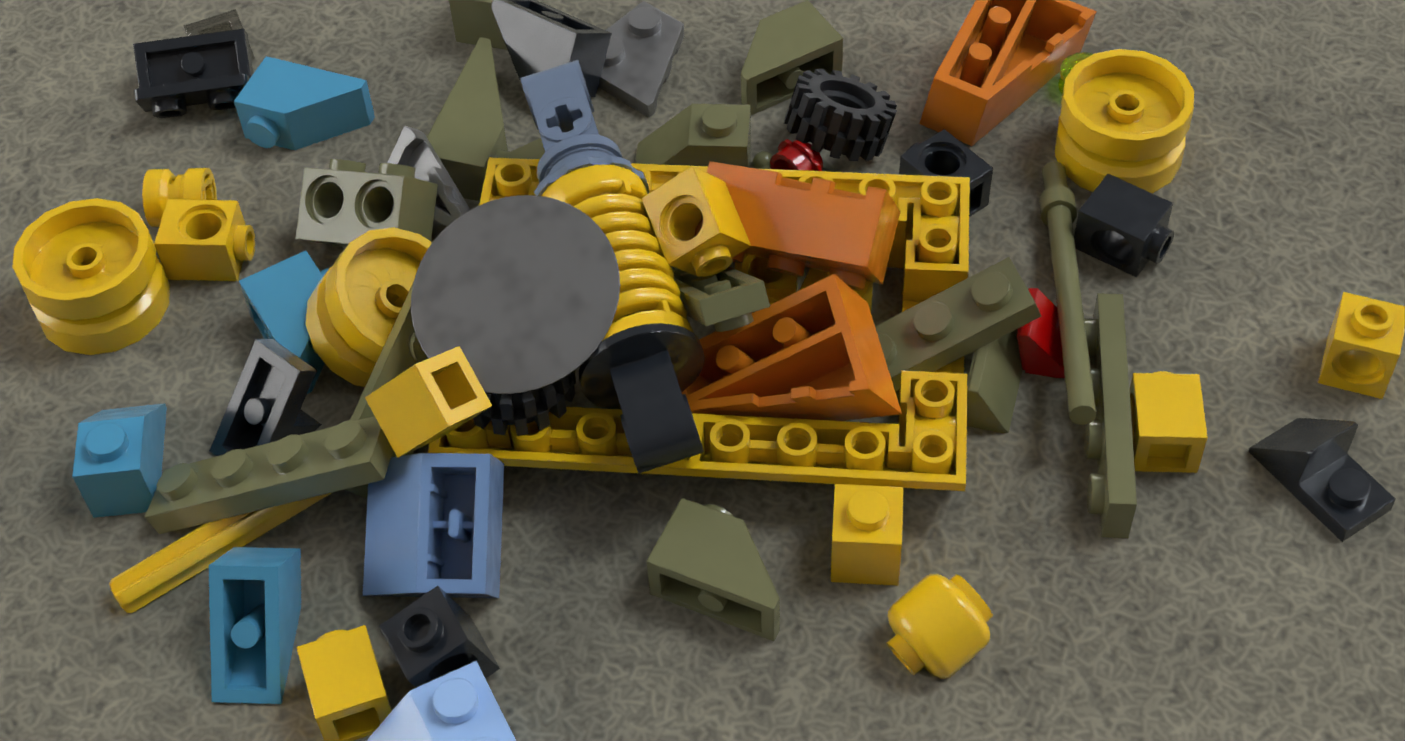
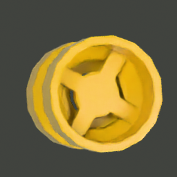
(163, 185)

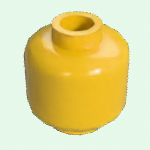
(939, 625)

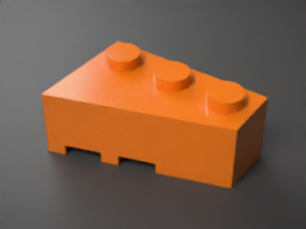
(1001, 61)
(812, 224)
(799, 360)

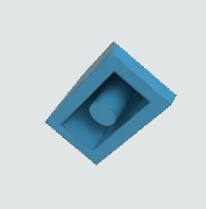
(300, 105)
(279, 305)
(120, 459)
(253, 622)

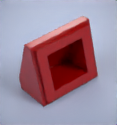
(1041, 341)

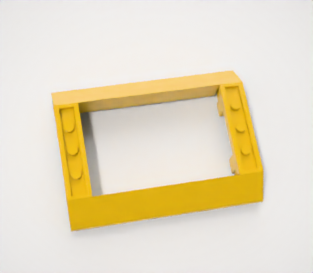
(918, 452)

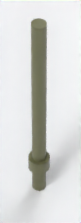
(1058, 213)

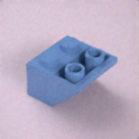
(435, 526)

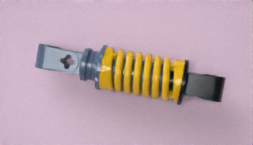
(650, 344)

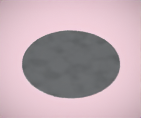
(519, 290)

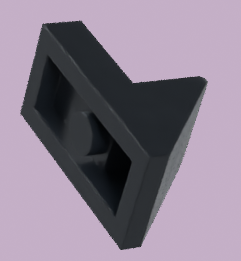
(266, 400)
(1315, 467)

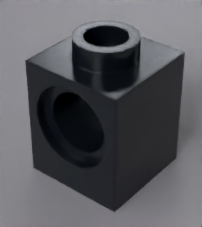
(949, 157)
(1124, 226)
(435, 639)

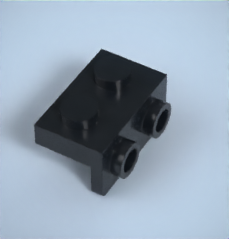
(192, 72)

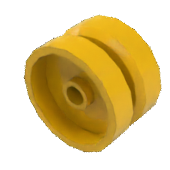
(1124, 119)
(92, 276)
(361, 300)

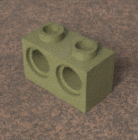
(365, 203)

